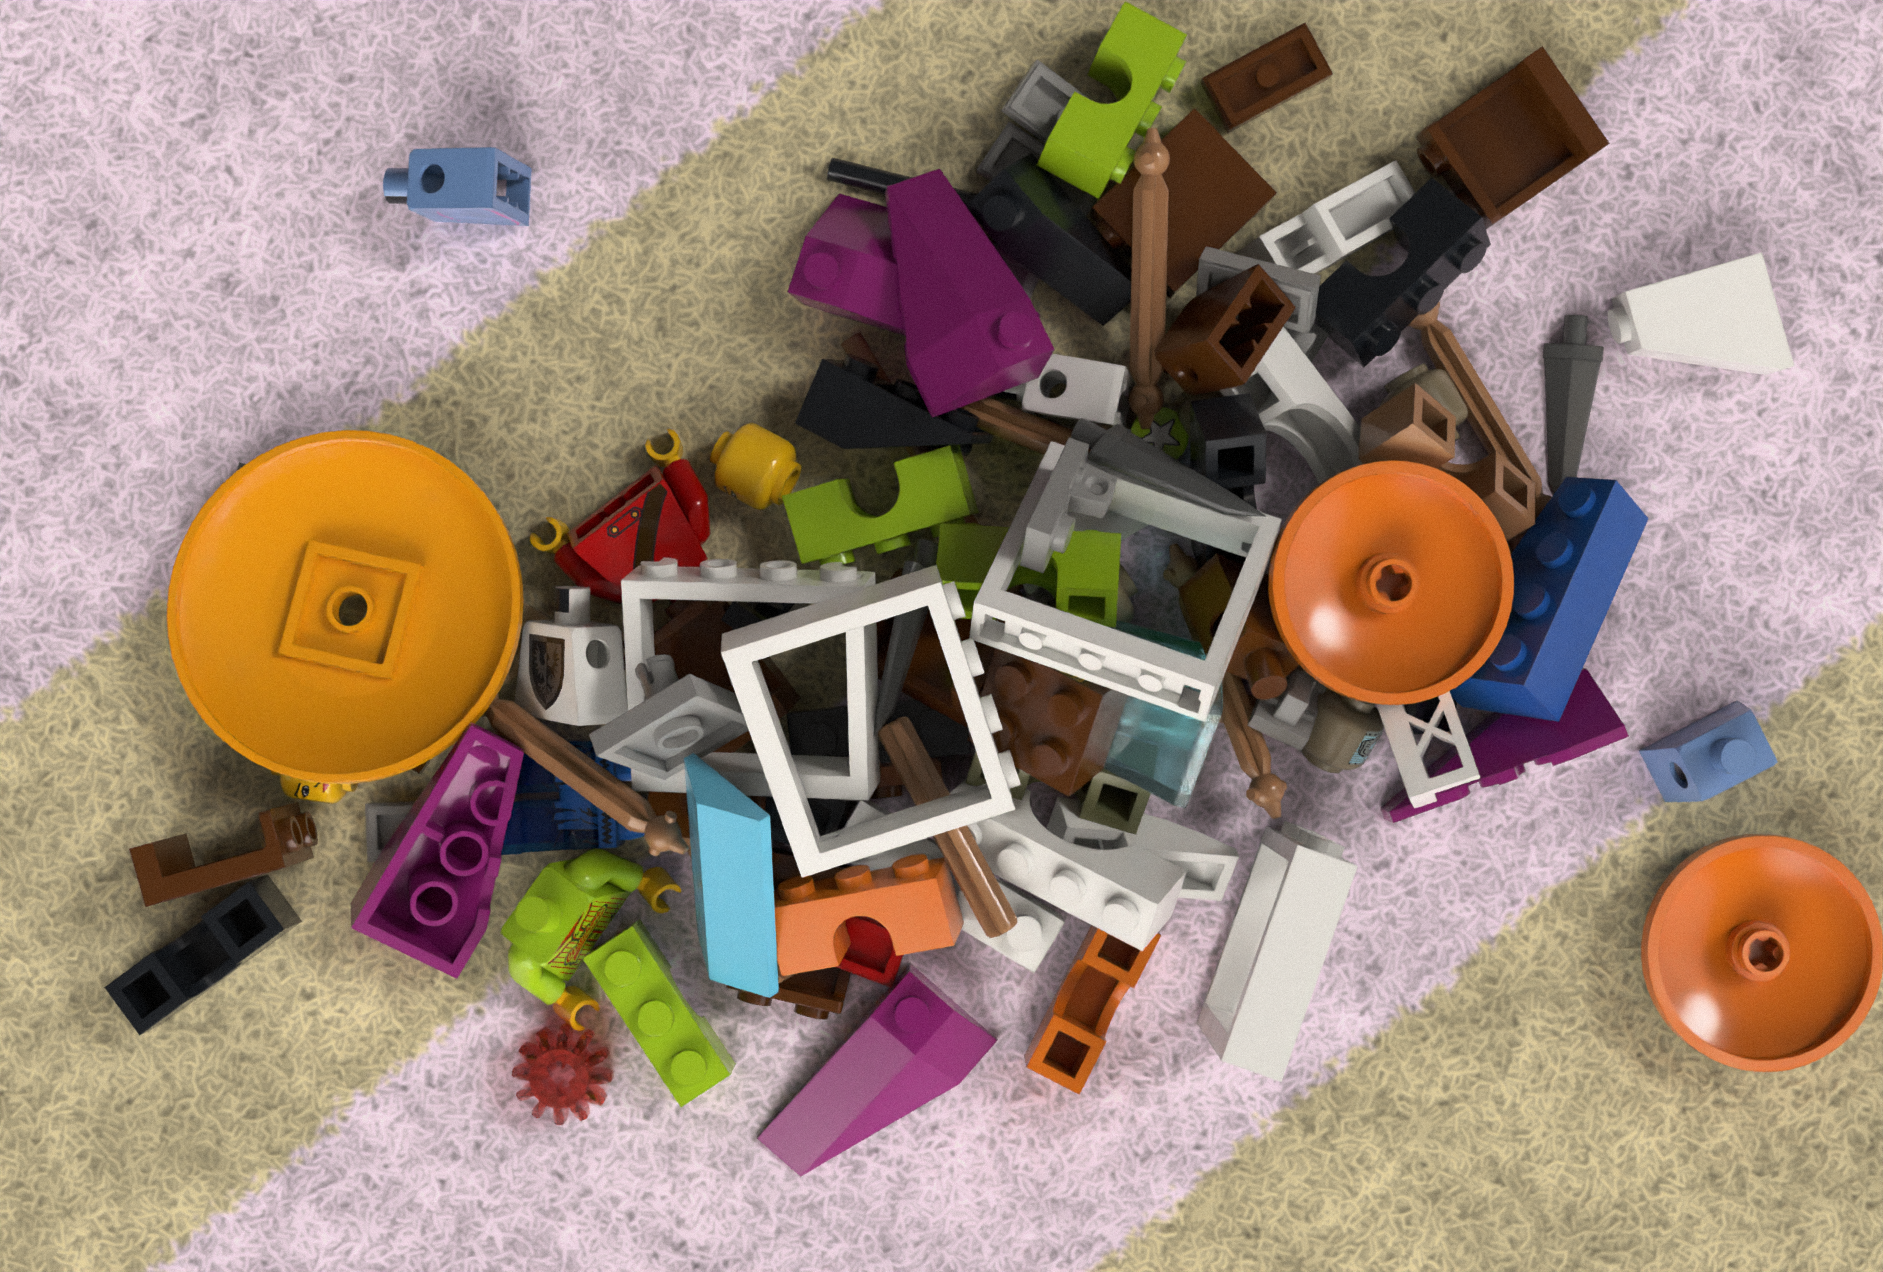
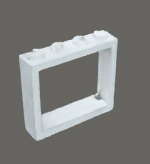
(777, 582)
(748, 644)
(1108, 654)
(1275, 949)

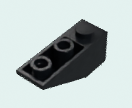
(867, 412)

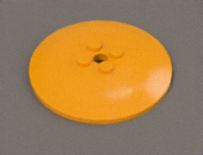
(264, 590)

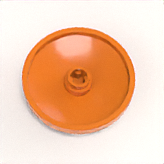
(1391, 582)
(1762, 952)

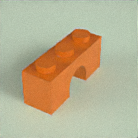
(909, 899)
(1083, 1007)

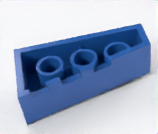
(1562, 591)

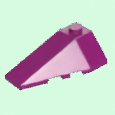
(851, 265)
(960, 303)
(1508, 741)
(441, 864)
(887, 1066)

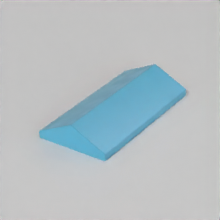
(732, 881)

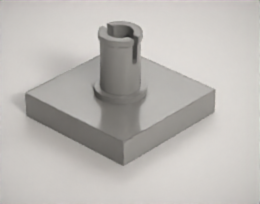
(671, 722)

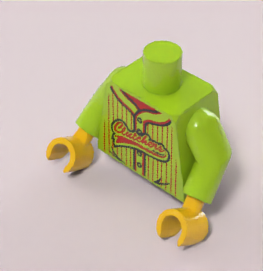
(566, 917)

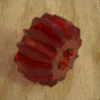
(582, 1086)

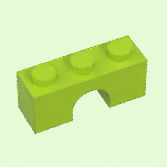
(1094, 137)
(832, 524)
(1080, 579)
(659, 1017)

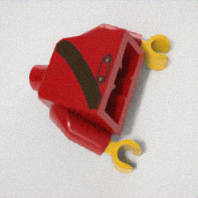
(643, 522)

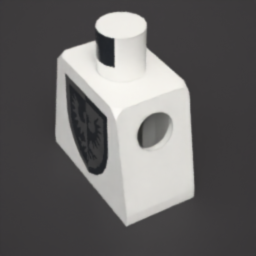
(1092, 392)
(572, 665)

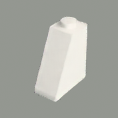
(1706, 319)

